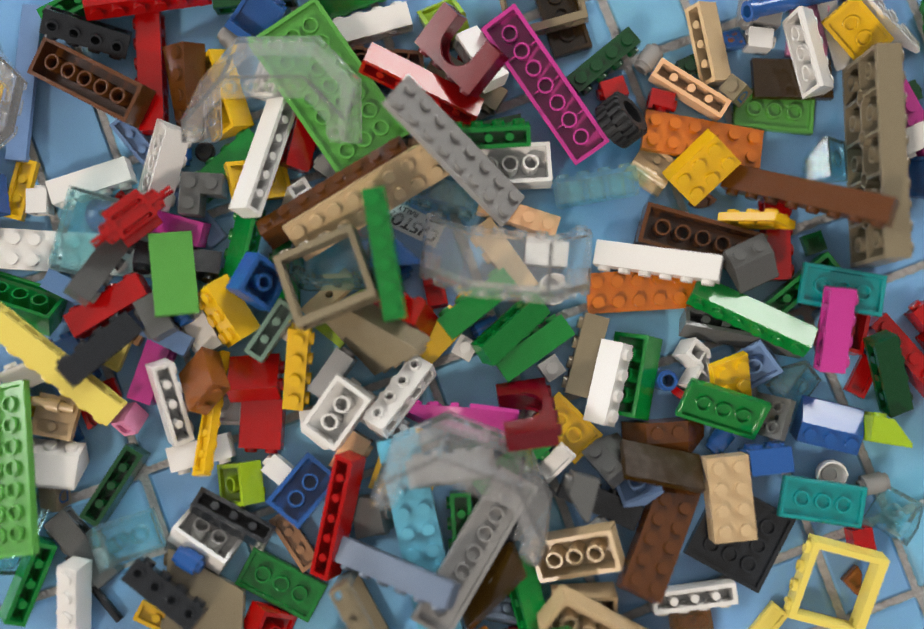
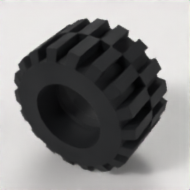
(621, 120)

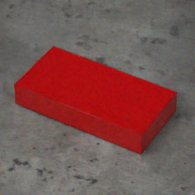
(860, 378)

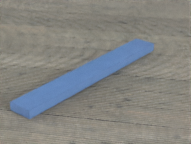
(28, 43)
(139, 146)
(177, 342)

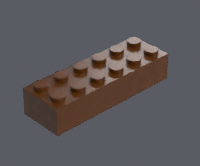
(91, 82)
(686, 231)
(657, 544)

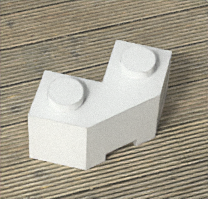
(694, 358)

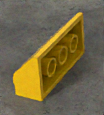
(235, 111)

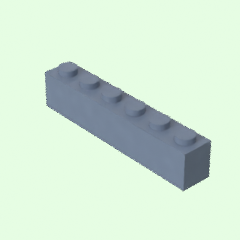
(398, 573)

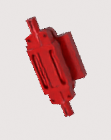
(132, 217)

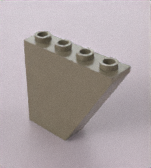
(378, 342)
(223, 597)

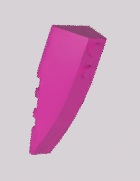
(486, 414)

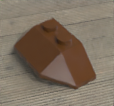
(664, 432)

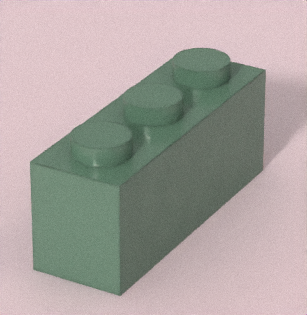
(270, 331)

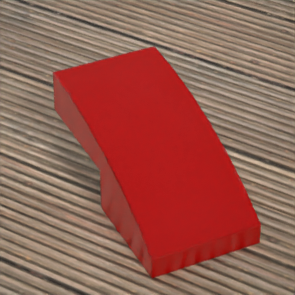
(435, 294)

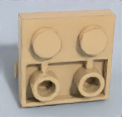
(650, 169)
(55, 417)

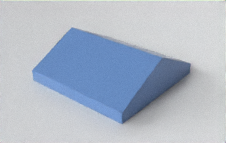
(762, 363)
(637, 493)

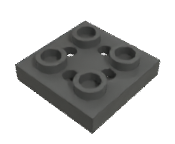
(778, 417)

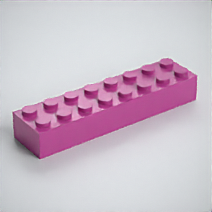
(545, 85)

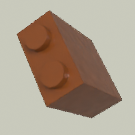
(204, 381)

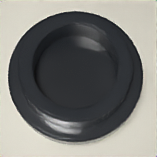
(205, 151)

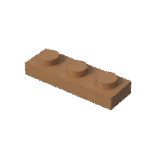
(294, 541)

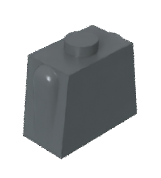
(371, 520)

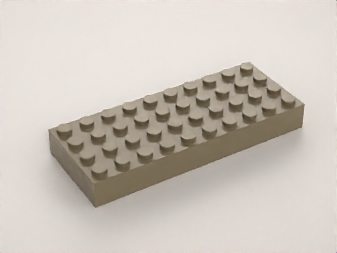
(878, 150)

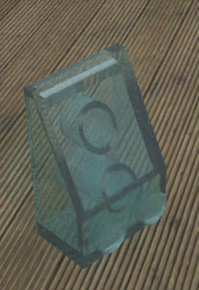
(126, 539)

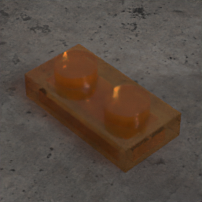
(693, 620)

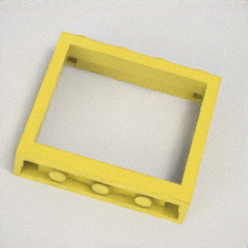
(867, 594)

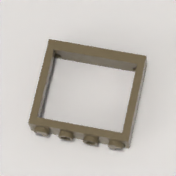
(557, 23)
(341, 307)
(357, 604)

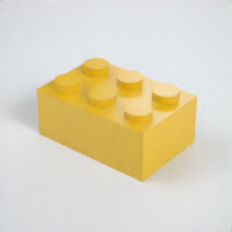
(701, 167)
(226, 312)

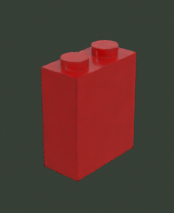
(255, 380)
(262, 426)

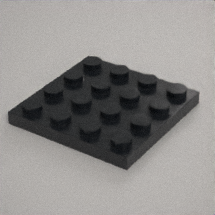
(745, 560)

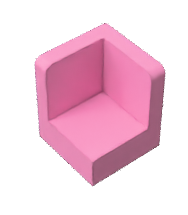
(130, 419)

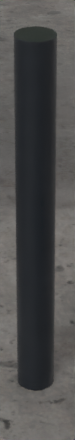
(105, 602)

